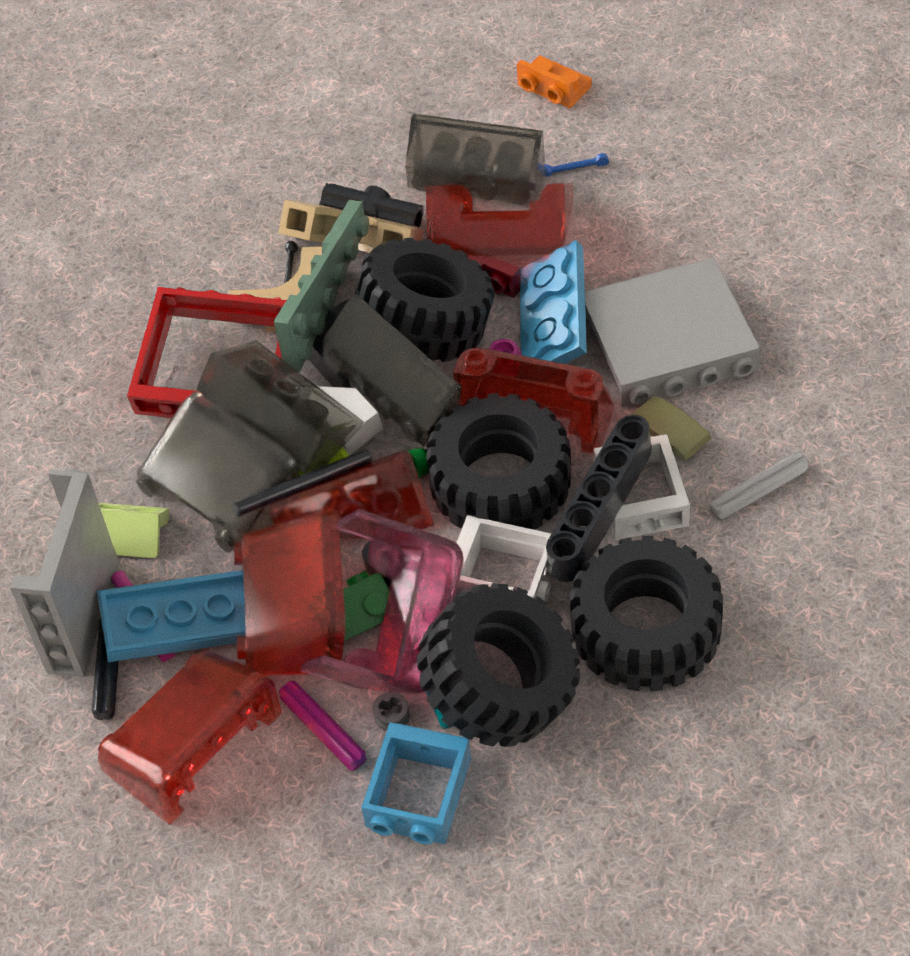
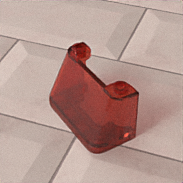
(488, 233)
(562, 388)
(292, 594)
(185, 728)

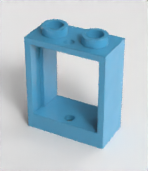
(422, 747)

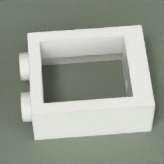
(663, 512)
(508, 539)

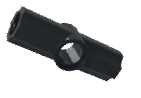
(375, 203)

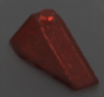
(382, 488)

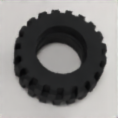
(428, 295)
(499, 427)
(642, 655)
(469, 694)

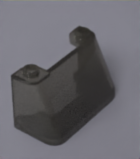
(213, 461)

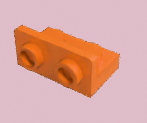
(552, 81)

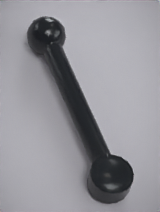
(290, 247)

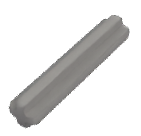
(759, 485)

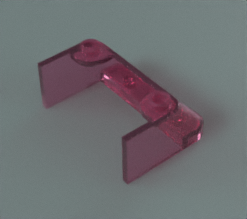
(423, 583)

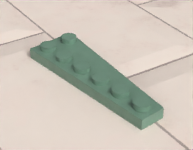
(305, 313)

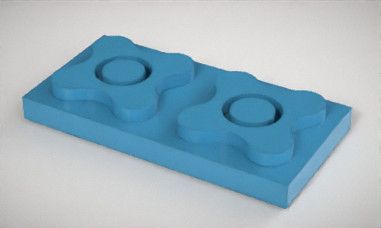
(554, 306)
(172, 615)

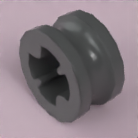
(386, 702)

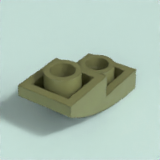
(683, 432)

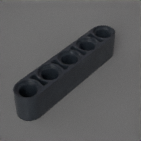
(610, 479)

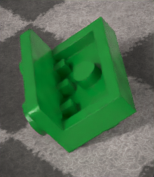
(364, 603)

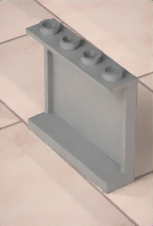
(671, 331)
(63, 600)

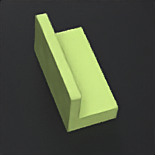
(134, 528)

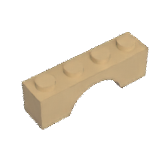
(315, 221)

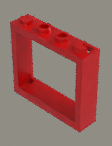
(179, 302)

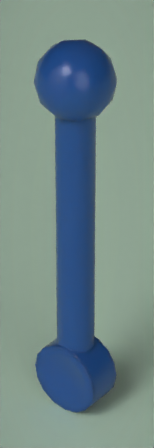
(600, 160)

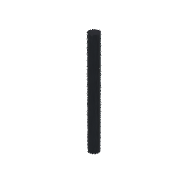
(301, 483)

